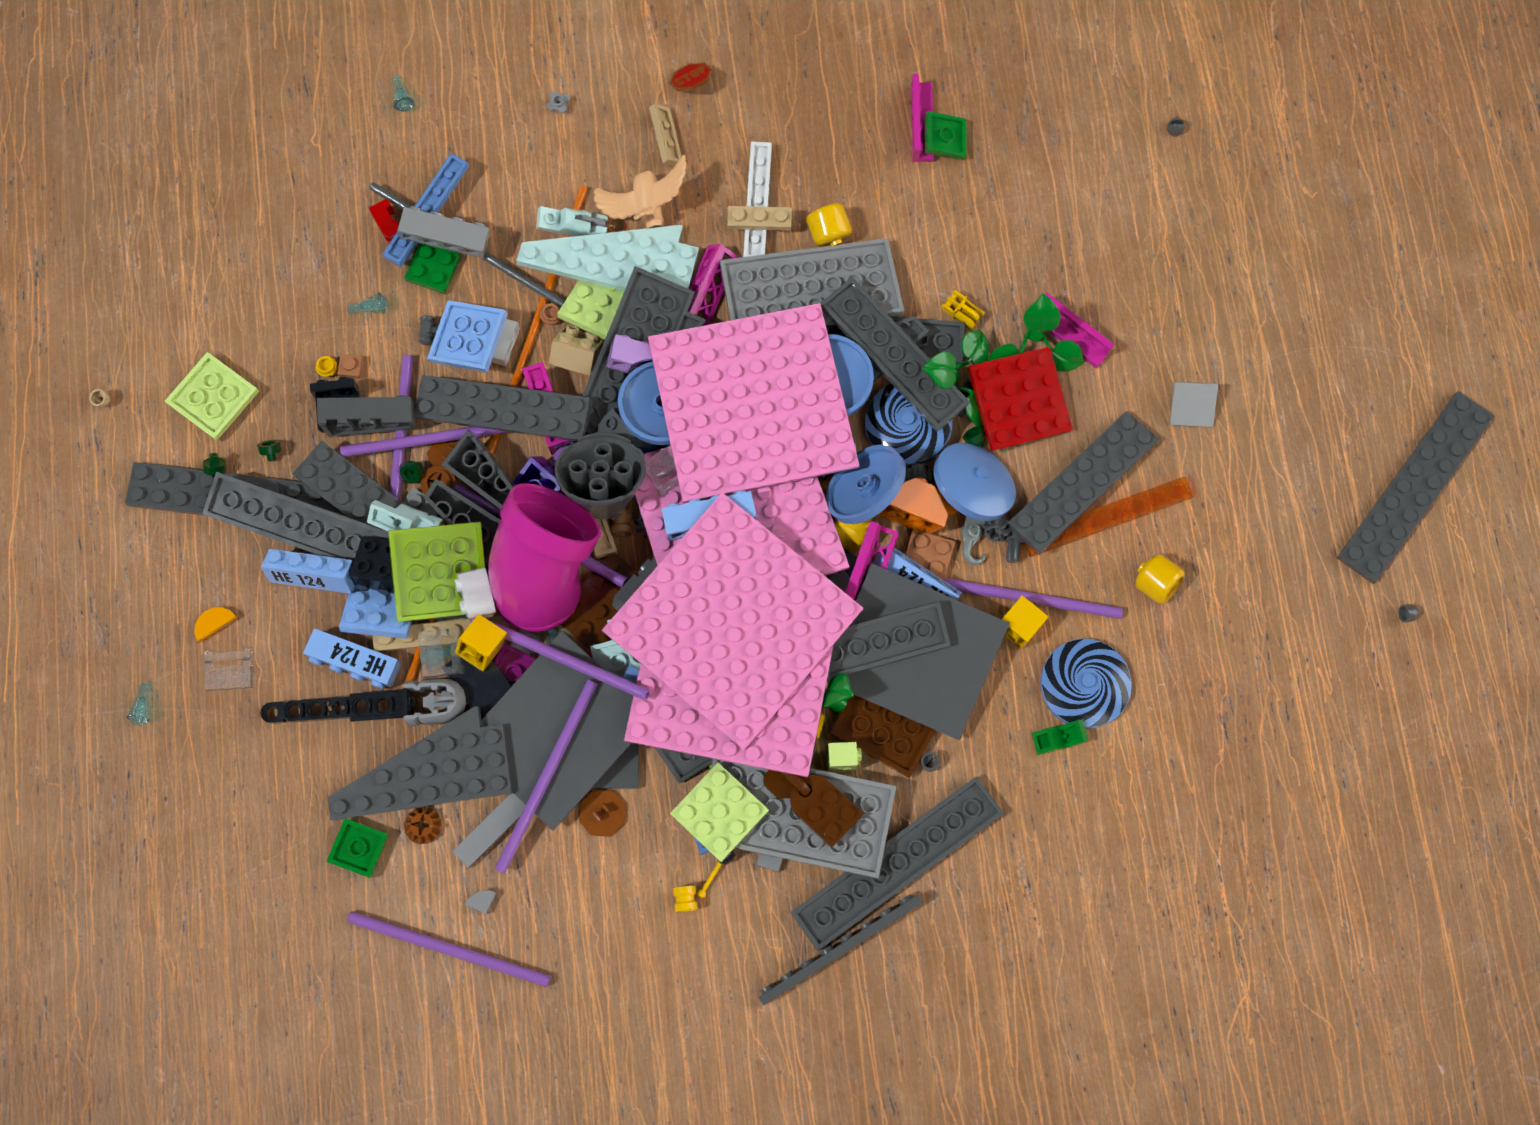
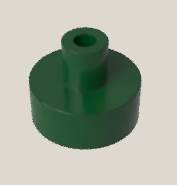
(975, 436)
(269, 449)
(214, 464)
(411, 472)

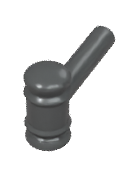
(427, 330)

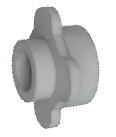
(560, 107)

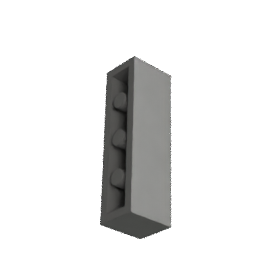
(443, 232)

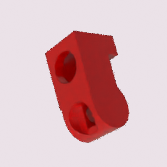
(381, 214)

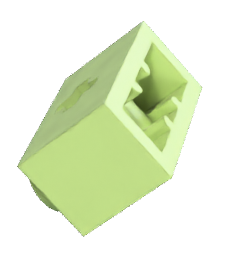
(843, 757)

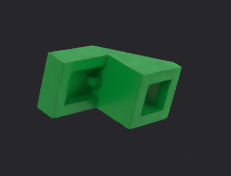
(1060, 737)

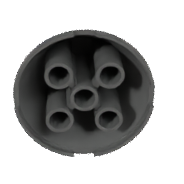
(601, 473)

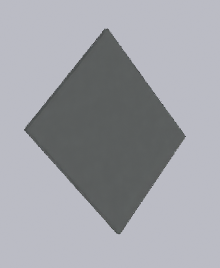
(935, 685)
(535, 717)

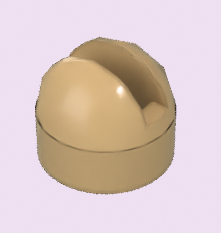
(96, 401)

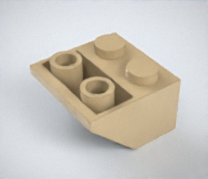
(575, 349)

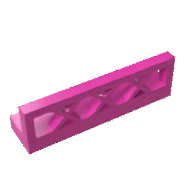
(920, 104)
(704, 279)
(1071, 327)
(538, 380)
(865, 555)

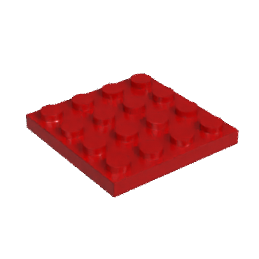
(1020, 398)

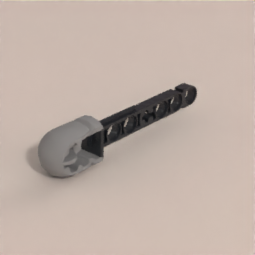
(401, 705)

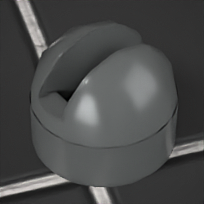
(1177, 127)
(1408, 613)
(926, 760)

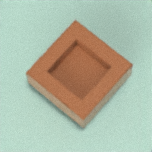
(350, 366)

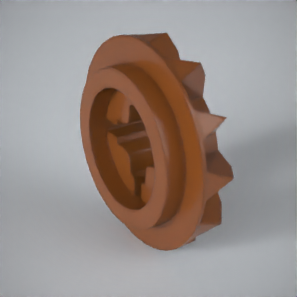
(435, 473)
(428, 834)

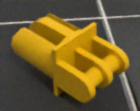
(964, 312)

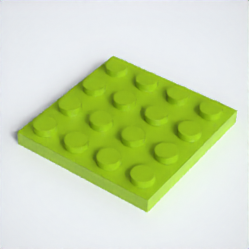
(426, 565)

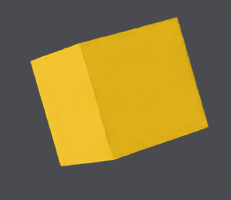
(1024, 621)
(480, 642)

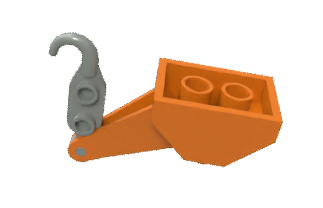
(925, 509)

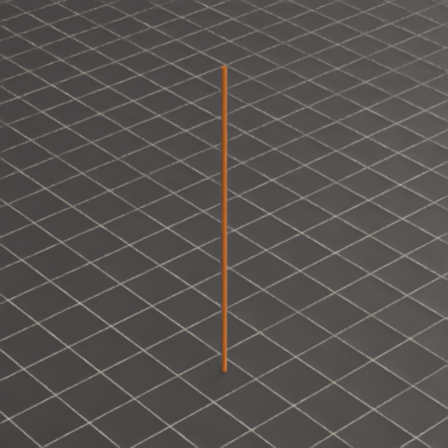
(415, 663)

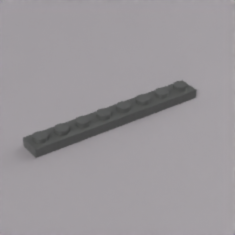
(830, 954)

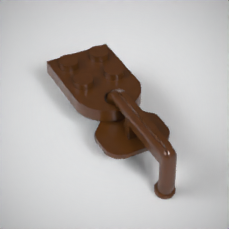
(824, 811)

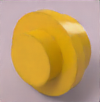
(326, 366)

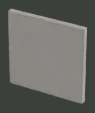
(1193, 404)

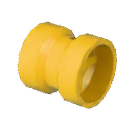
(685, 898)

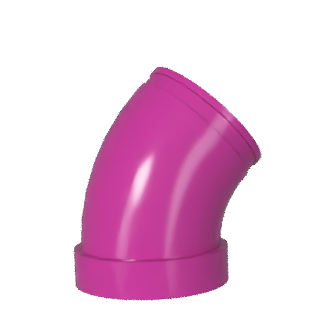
(539, 557)

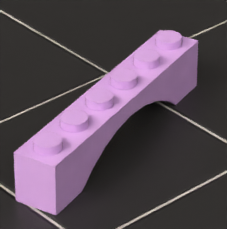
(628, 354)

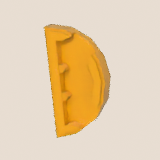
(212, 621)

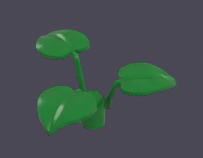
(1039, 317)
(944, 372)
(837, 693)

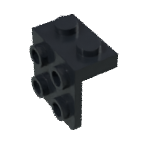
(342, 388)
(373, 566)

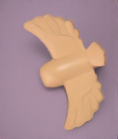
(645, 198)

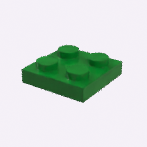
(945, 135)
(432, 268)
(357, 848)

